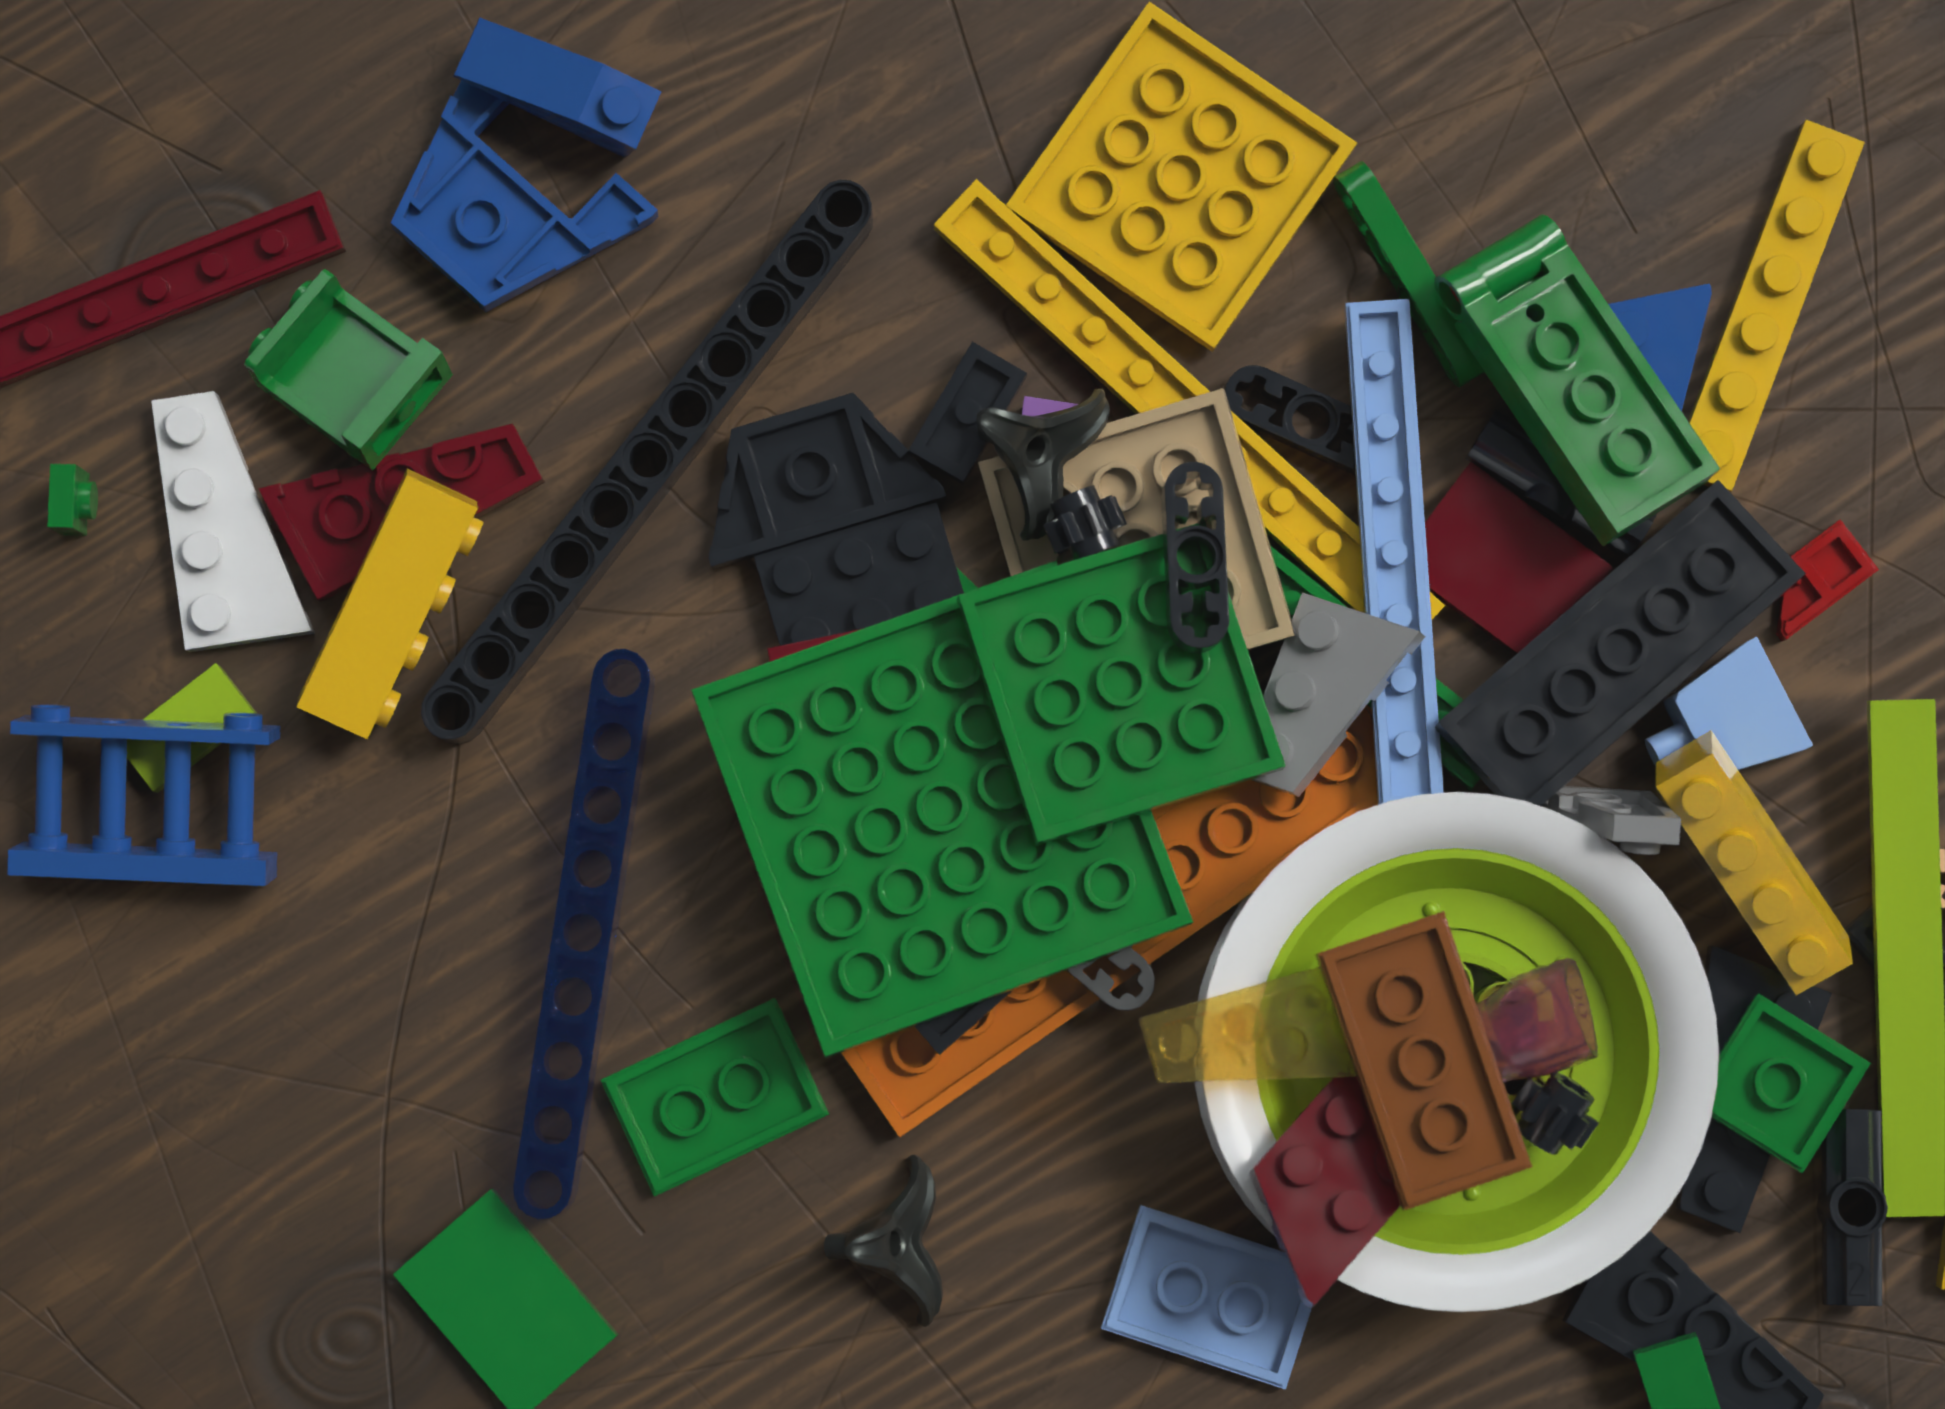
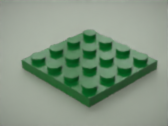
(1101, 699)

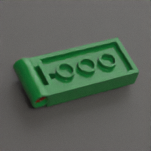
(1574, 379)

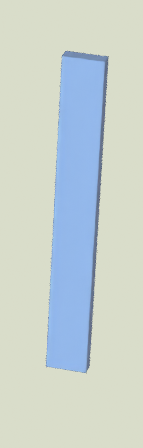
(1394, 540)

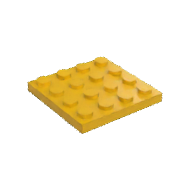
(1181, 176)

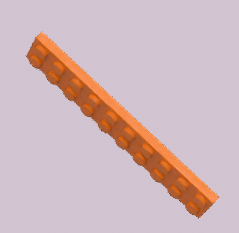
(1220, 854)

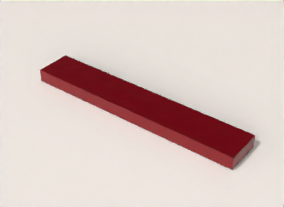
(167, 286)

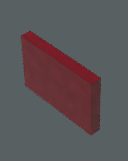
(1504, 561)

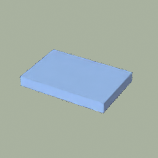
(1208, 1297)

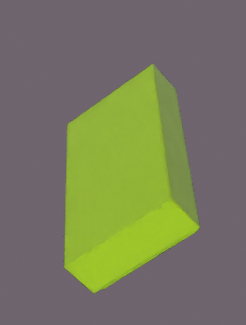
(200, 701)

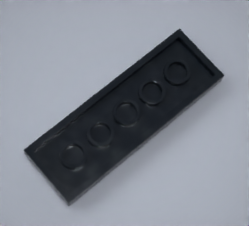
(1620, 649)

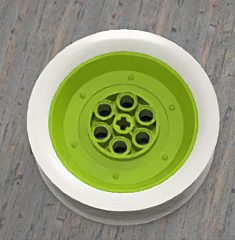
(1516, 896)

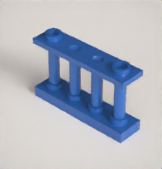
(111, 851)

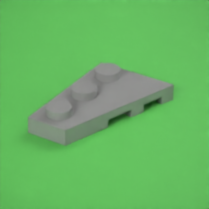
(1326, 681)
(1624, 816)

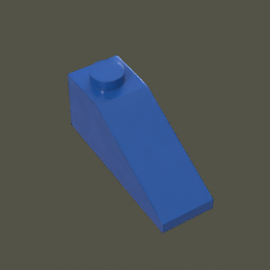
(558, 86)

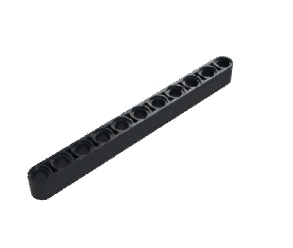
(658, 431)

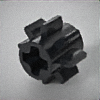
(1084, 523)
(1555, 1113)

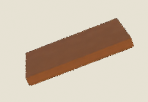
(1423, 1061)

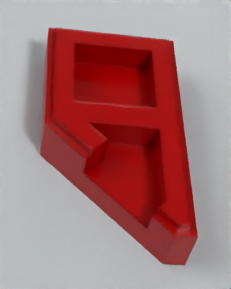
(1832, 567)

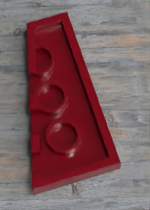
(338, 512)

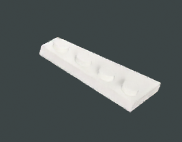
(221, 540)

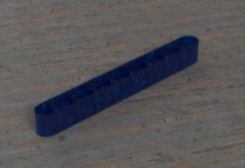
(594, 965)

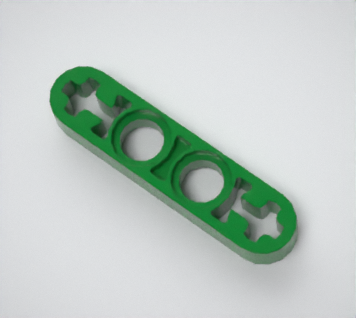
(1405, 269)

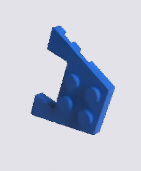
(489, 223)

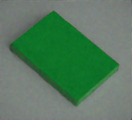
(715, 1097)
(505, 1303)

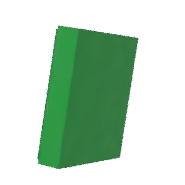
(1783, 1083)

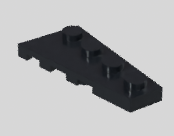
(1727, 1164)
(1657, 1297)

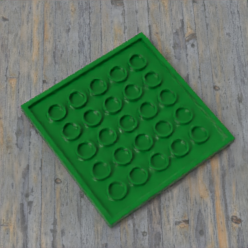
(902, 836)

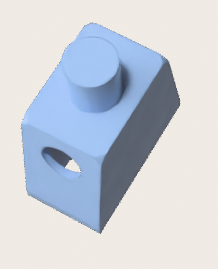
(1742, 707)

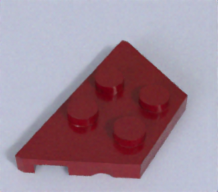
(1326, 1187)

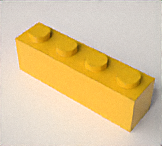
(388, 604)
(1753, 862)

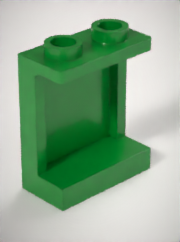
(346, 369)

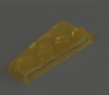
(1251, 1034)

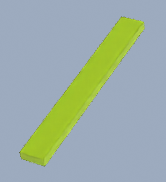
(1908, 953)

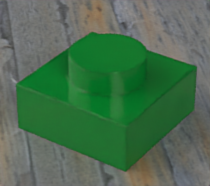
(71, 499)

